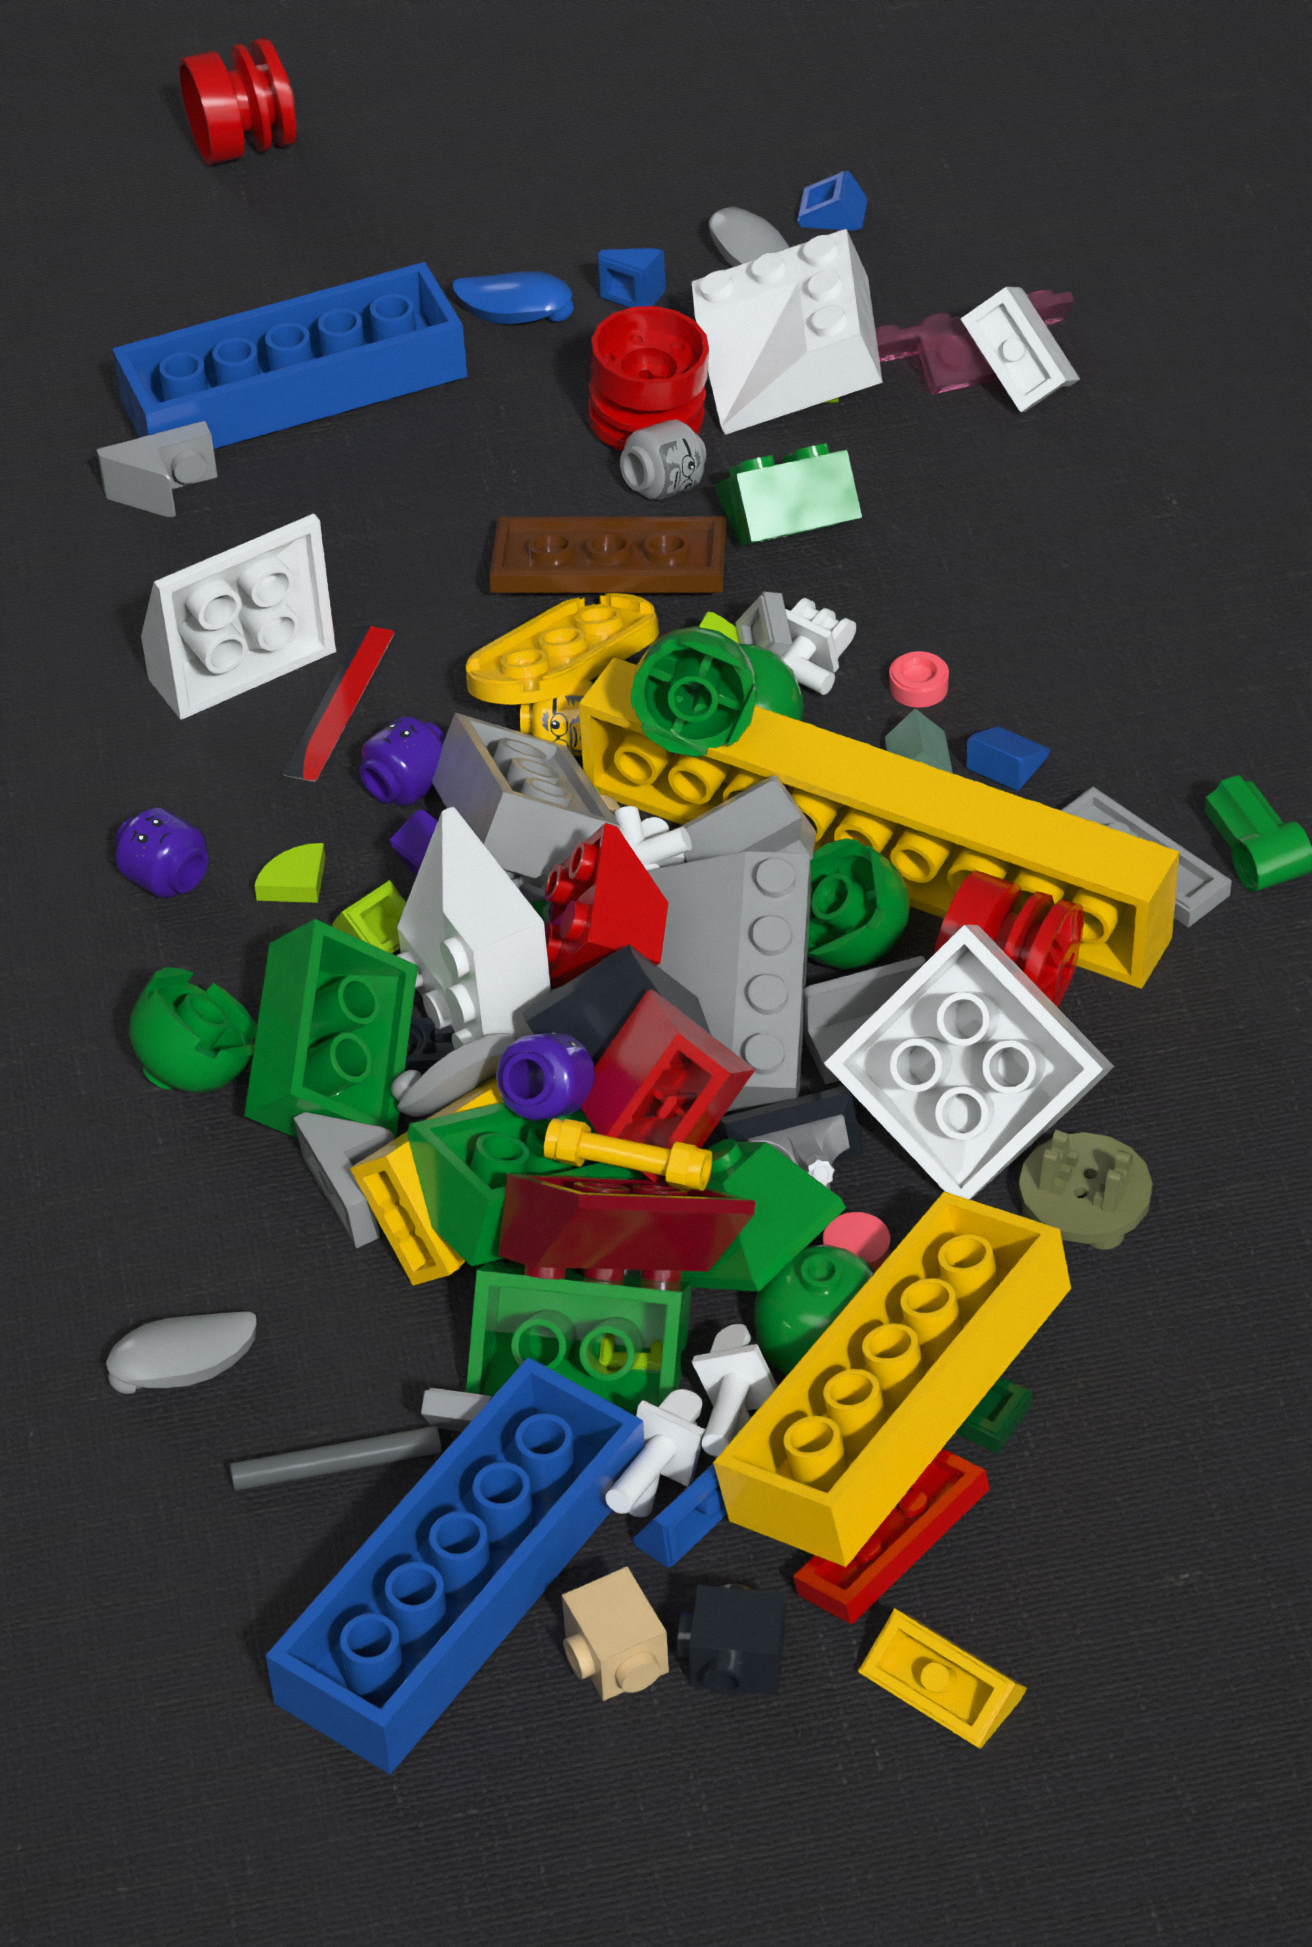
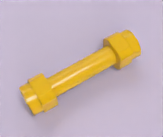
(682, 1165)

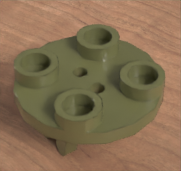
(1112, 1200)

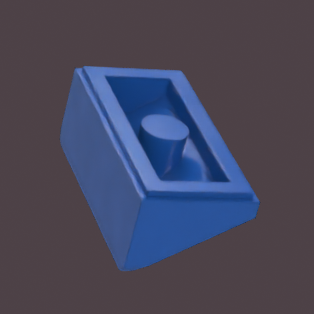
(684, 1520)

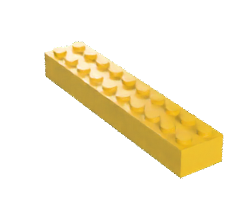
(912, 813)

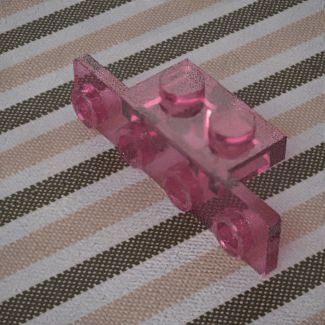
(947, 348)

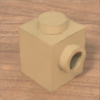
(614, 1635)

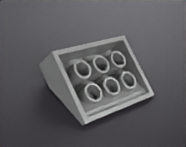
(743, 950)

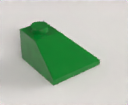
(787, 1214)

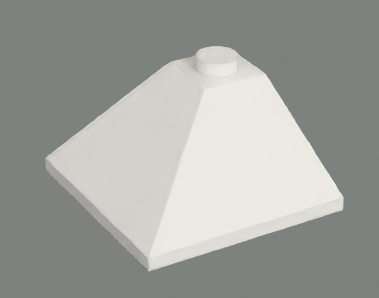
(239, 618)

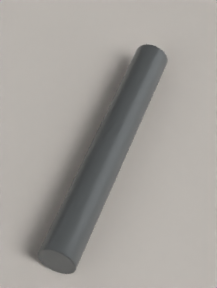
(335, 1458)

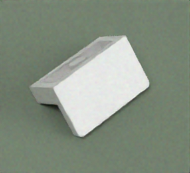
(1019, 347)

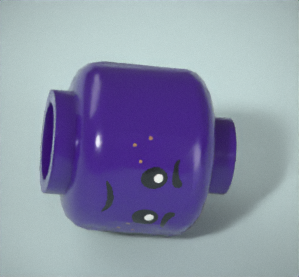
(401, 760)
(161, 853)
(545, 1076)

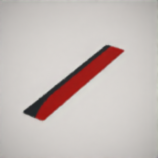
(338, 703)

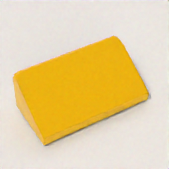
(941, 1678)

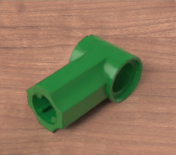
(1261, 844)

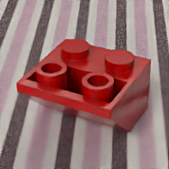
(601, 905)
(663, 1080)

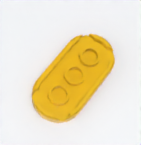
(560, 649)

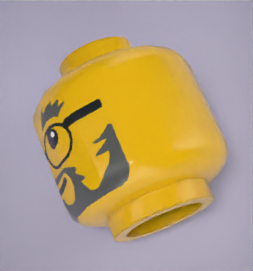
(557, 718)

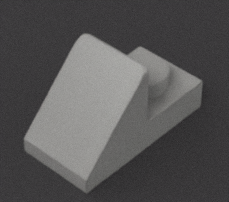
(151, 466)
(330, 1150)

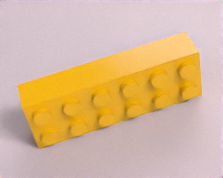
(893, 1378)

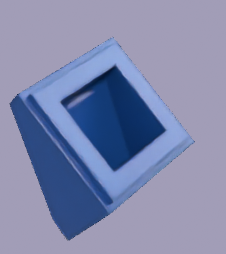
(833, 204)
(632, 276)
(1004, 756)

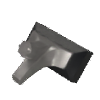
(805, 1129)

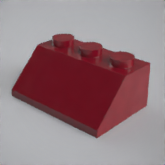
(616, 1226)

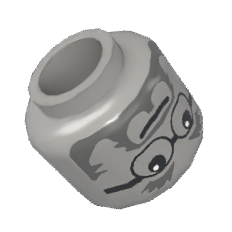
(663, 460)

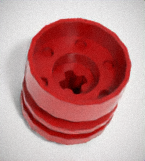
(247, 99)
(646, 371)
(1038, 939)

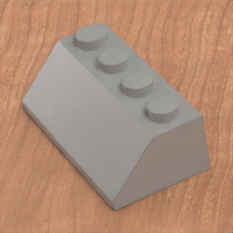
(518, 794)

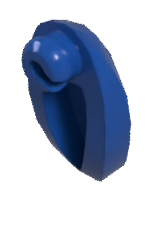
(515, 297)

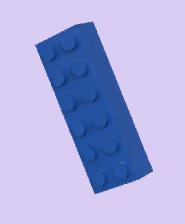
(295, 359)
(454, 1566)

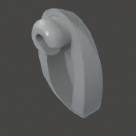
(743, 235)
(450, 1077)
(180, 1350)

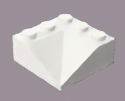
(788, 330)
(472, 938)
(968, 1063)

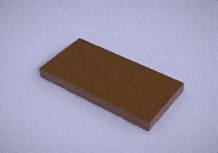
(609, 555)

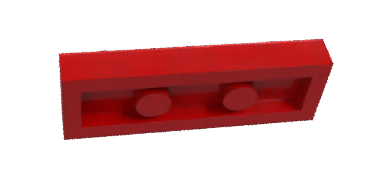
(914, 1525)

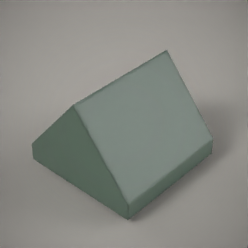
(920, 740)

